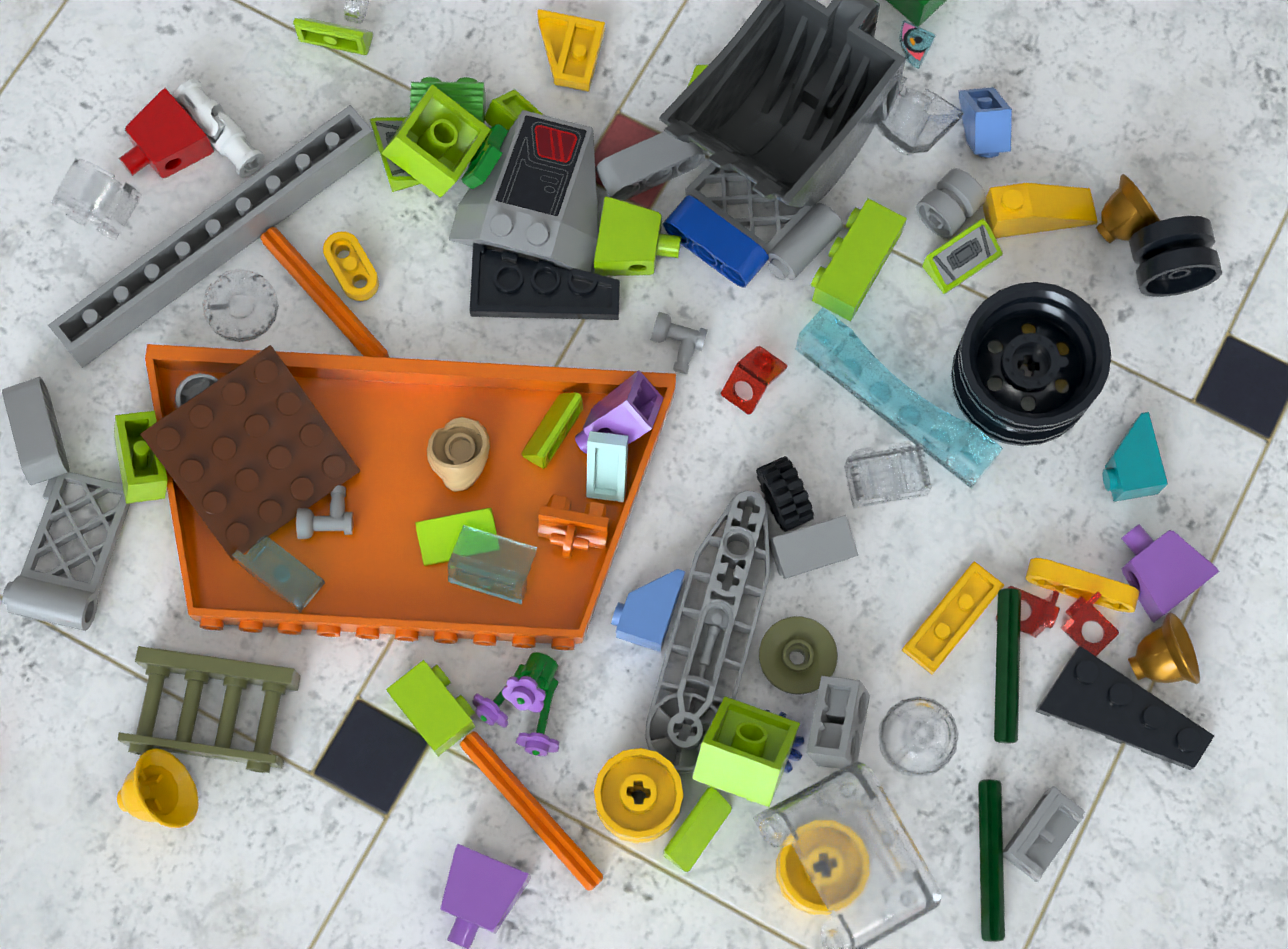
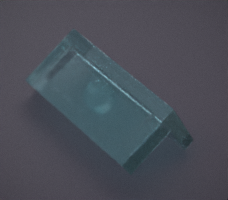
(491, 564)
(280, 572)

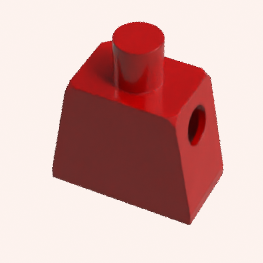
(164, 138)

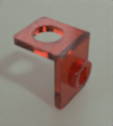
(758, 370)
(1082, 612)
(1042, 613)

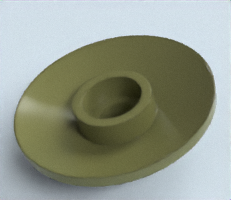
(801, 636)

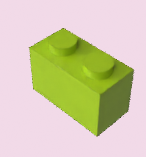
(140, 469)
(431, 706)

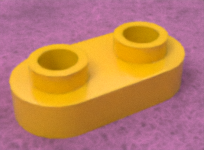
(351, 268)

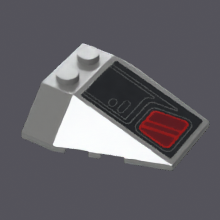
(537, 195)

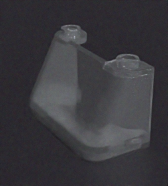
(854, 856)

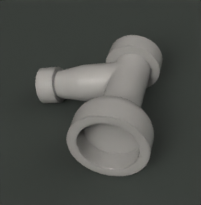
(689, 338)
(337, 520)

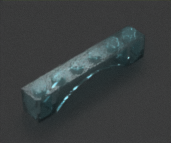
(944, 437)

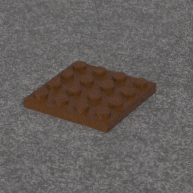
(250, 452)

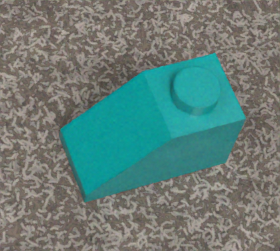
(1136, 464)

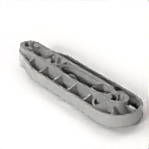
(719, 611)

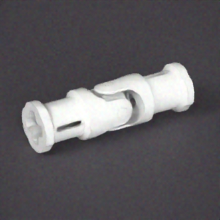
(219, 128)

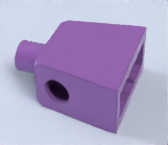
(624, 411)
(1164, 570)
(479, 894)

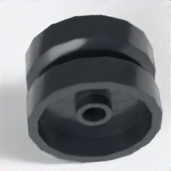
(1175, 256)

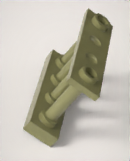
(197, 672)

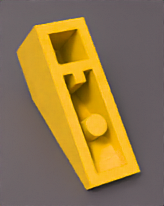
(1037, 208)

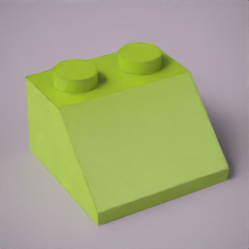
(436, 141)
(745, 751)

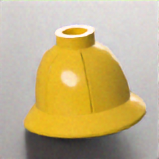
(159, 790)

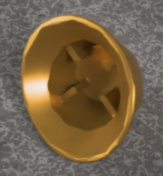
(1125, 212)
(1166, 654)

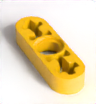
(1080, 583)

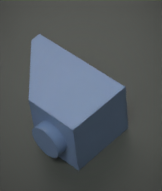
(986, 121)
(649, 611)

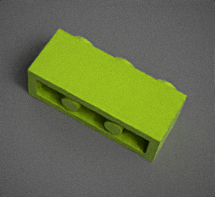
(857, 258)

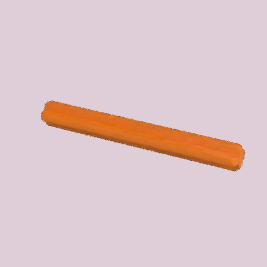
(322, 294)
(531, 811)

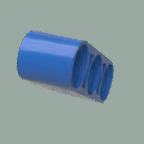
(716, 241)

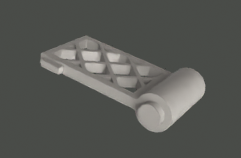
(794, 244)
(48, 594)

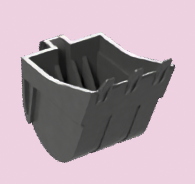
(792, 96)

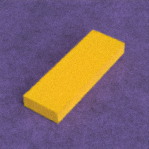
(952, 617)

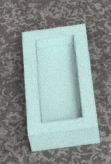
(607, 466)

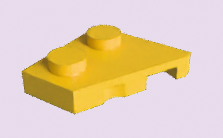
(571, 47)

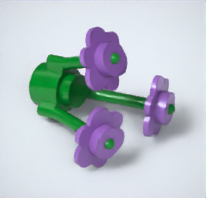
(528, 689)

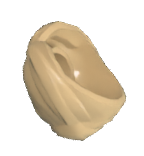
(459, 452)

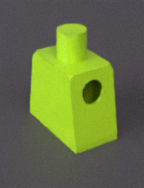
(631, 240)

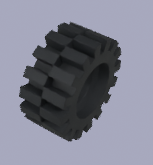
(785, 493)

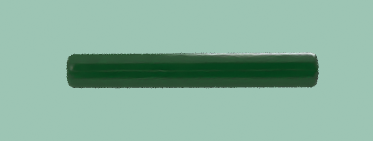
(1007, 666)
(991, 860)

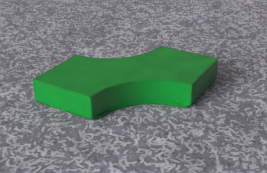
(485, 157)

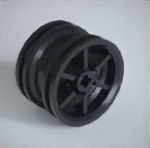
(1058, 318)

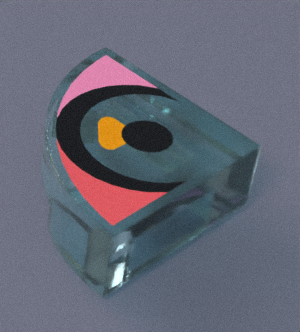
(915, 43)

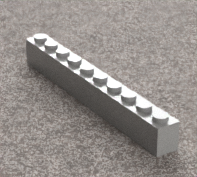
(214, 236)

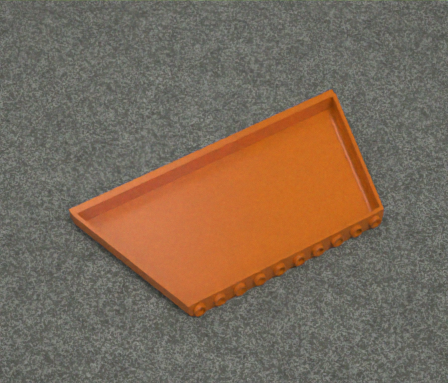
(384, 421)

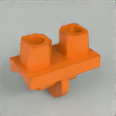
(573, 528)

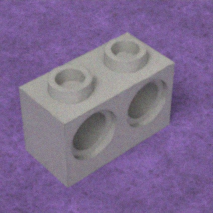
(838, 722)

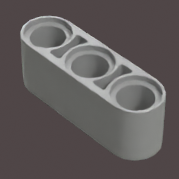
(647, 165)
(35, 431)

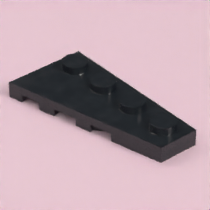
(532, 289)
(1110, 704)

